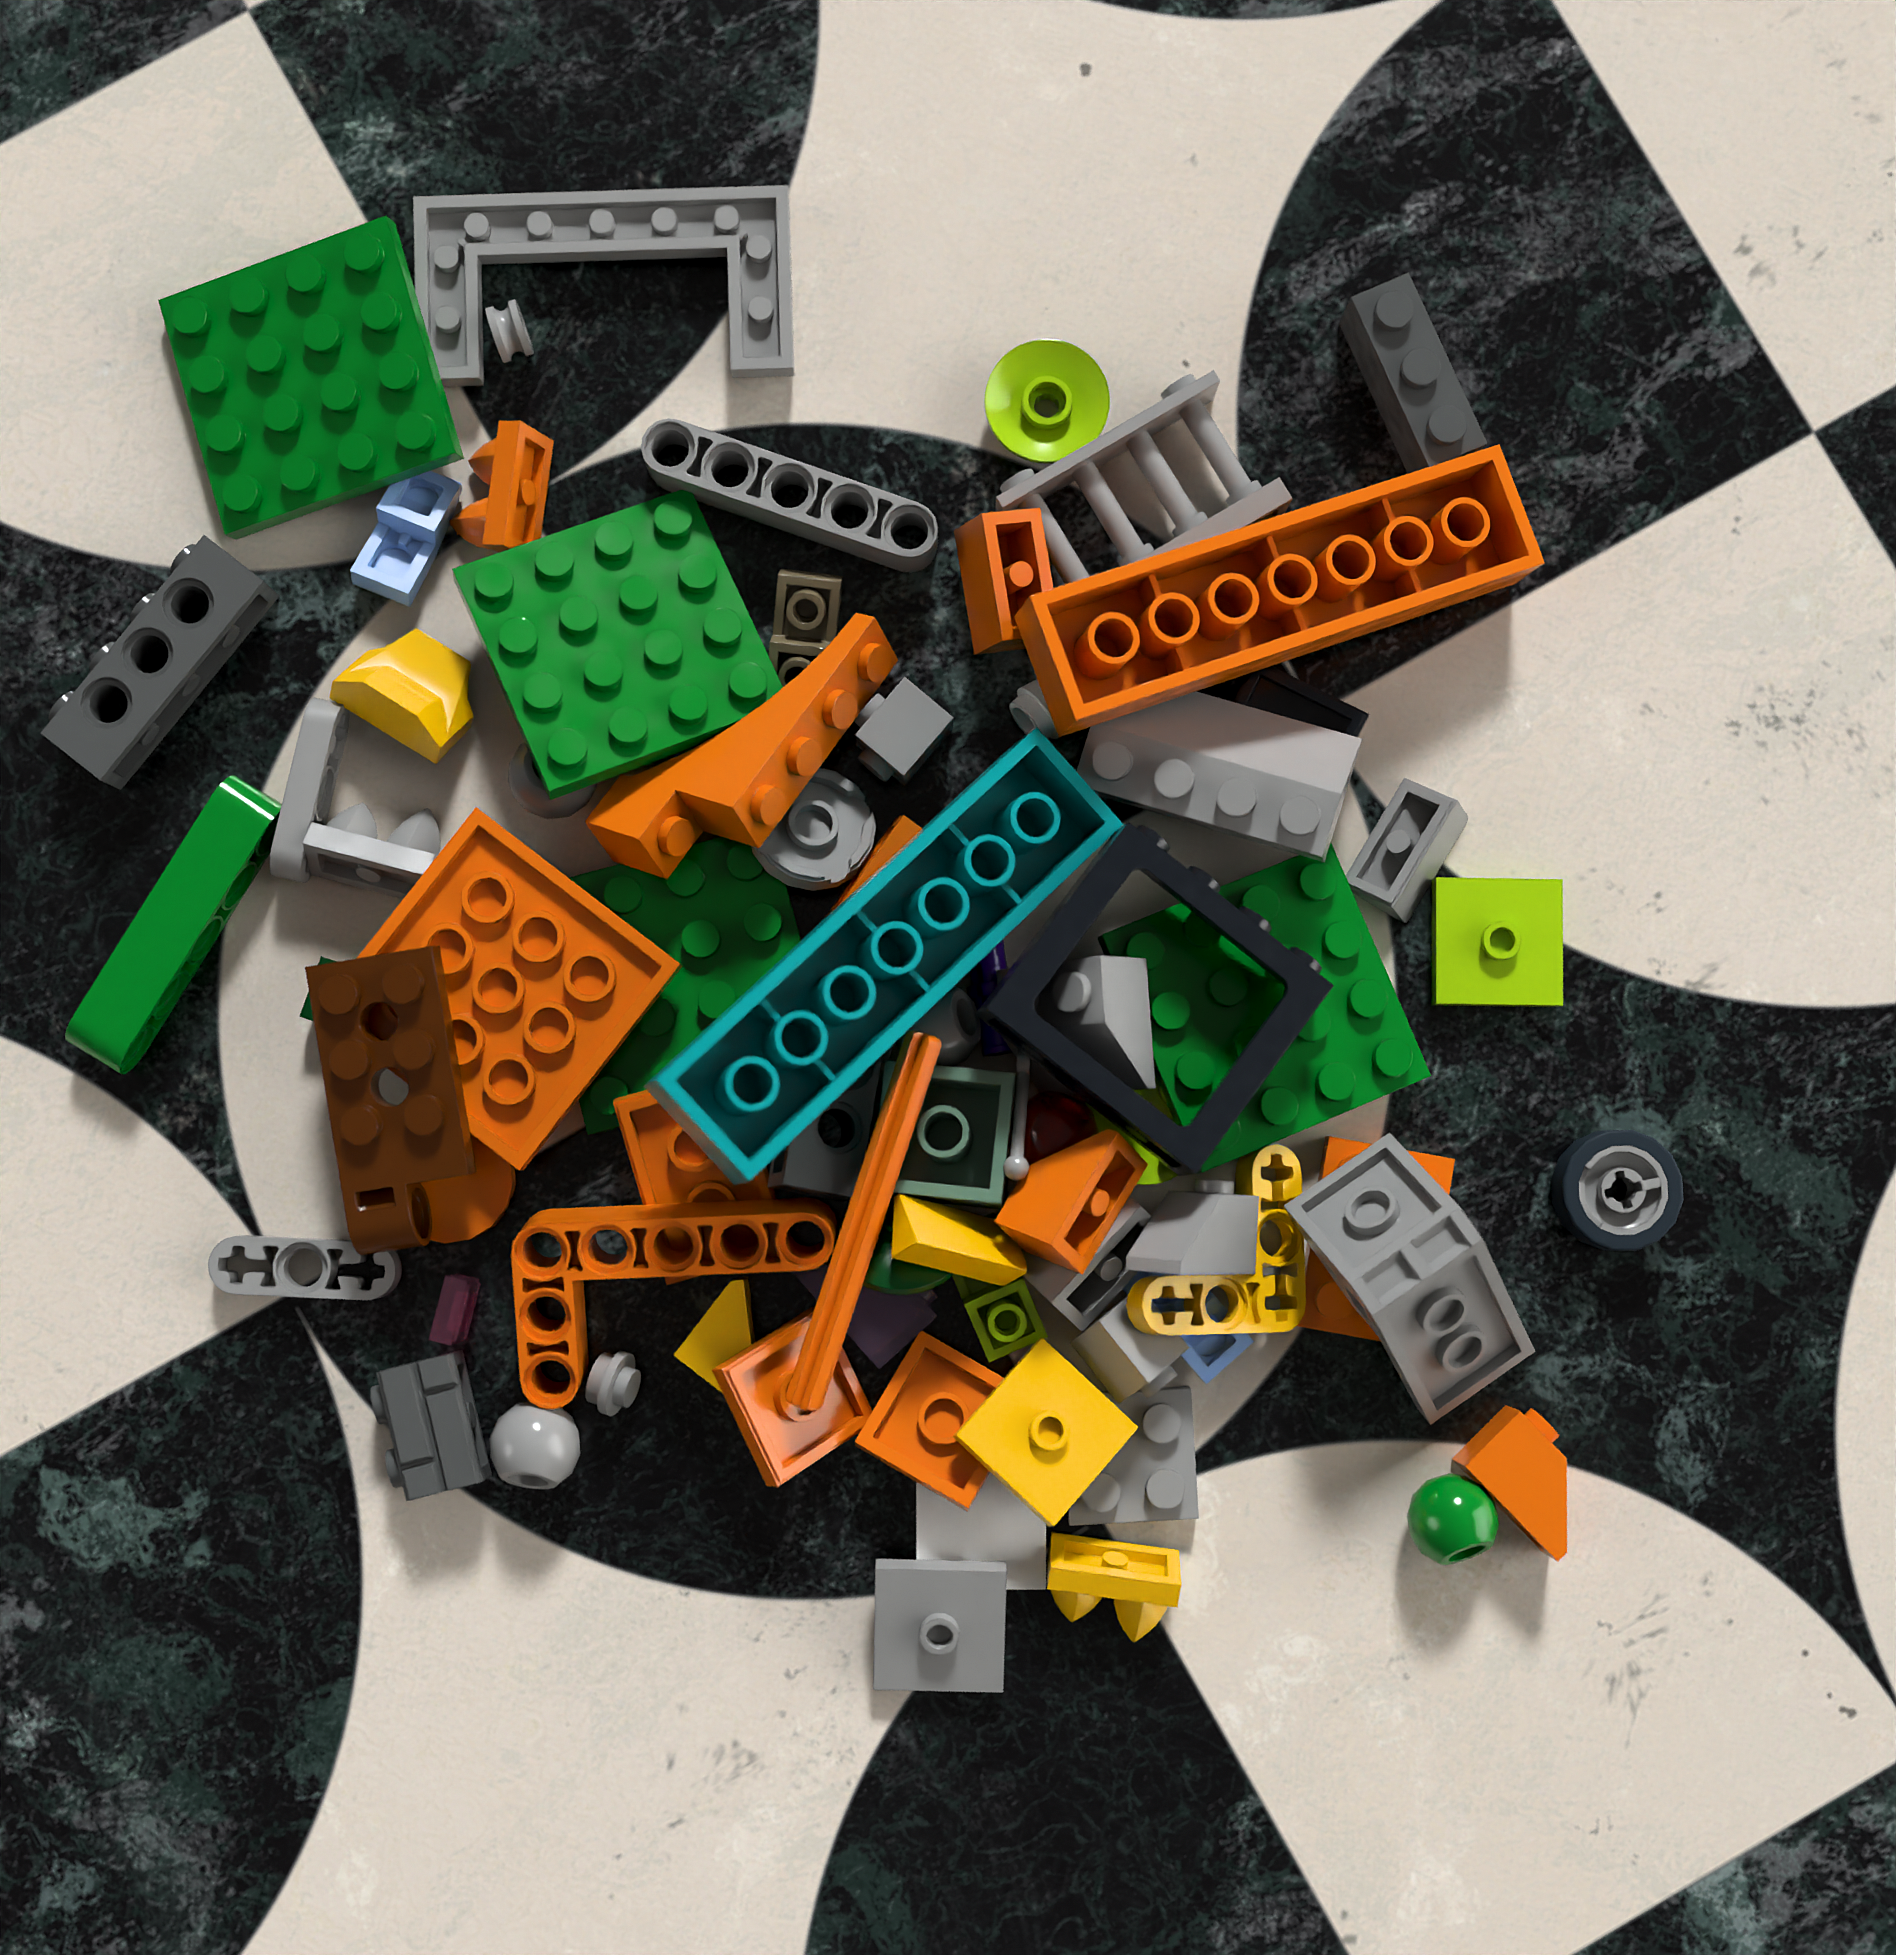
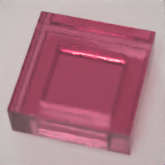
(455, 1309)

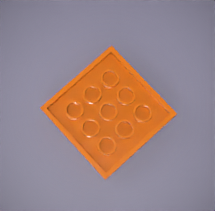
(533, 980)

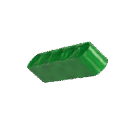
(176, 926)

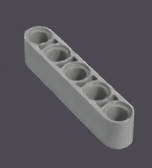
(769, 474)

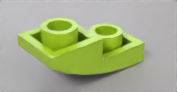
(1001, 1314)

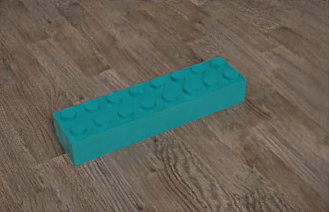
(883, 958)

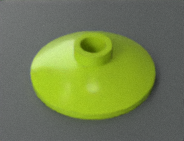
(1046, 372)

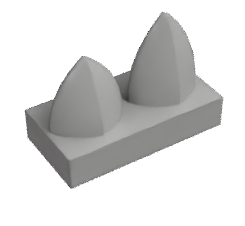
(353, 855)

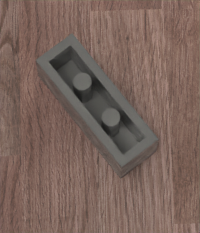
(1410, 375)

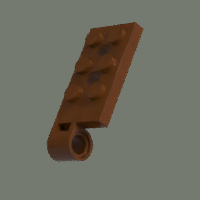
(382, 1145)

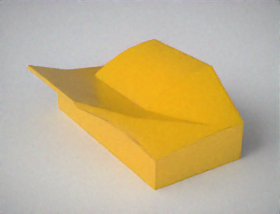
(411, 693)

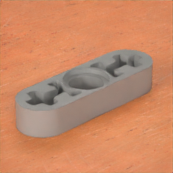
(309, 785)
(258, 1282)

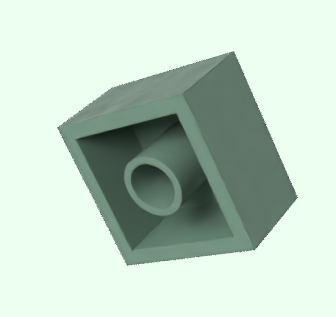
(959, 1138)

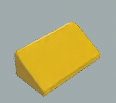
(954, 1241)

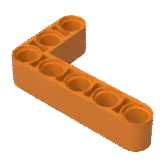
(645, 1257)

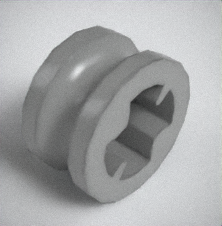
(509, 331)

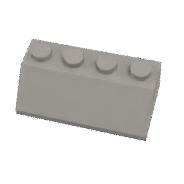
(1226, 770)

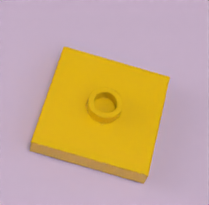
(1045, 1432)

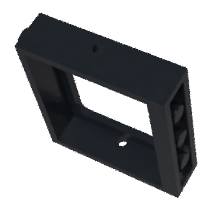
(1013, 1016)

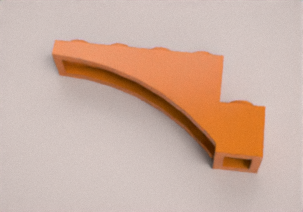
(752, 770)

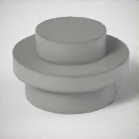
(613, 1382)

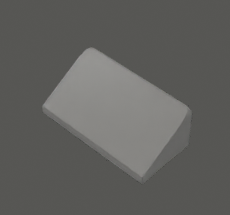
(1406, 849)

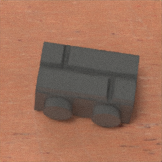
(431, 1426)

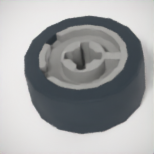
(1651, 1185)

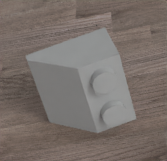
(1103, 1011)

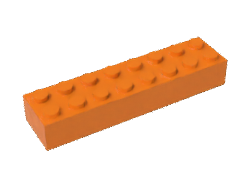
(1277, 589)

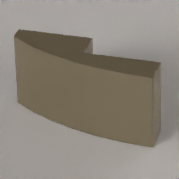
(803, 620)

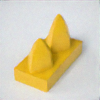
(1135, 1575)

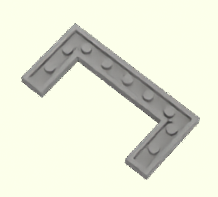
(732, 222)

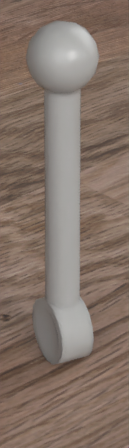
(1016, 1165)

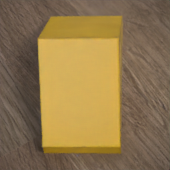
(720, 1332)

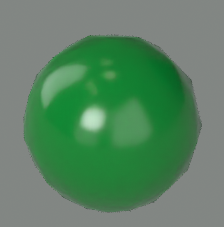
(1452, 1519)

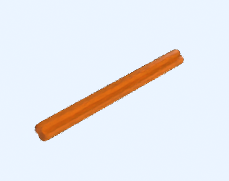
(863, 1220)

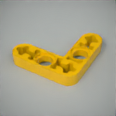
(1244, 1291)

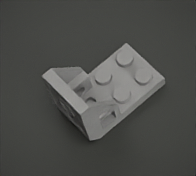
(1414, 1274)

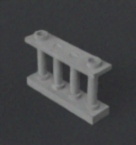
(1181, 400)

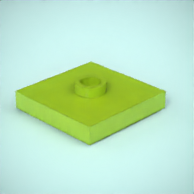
(1497, 942)

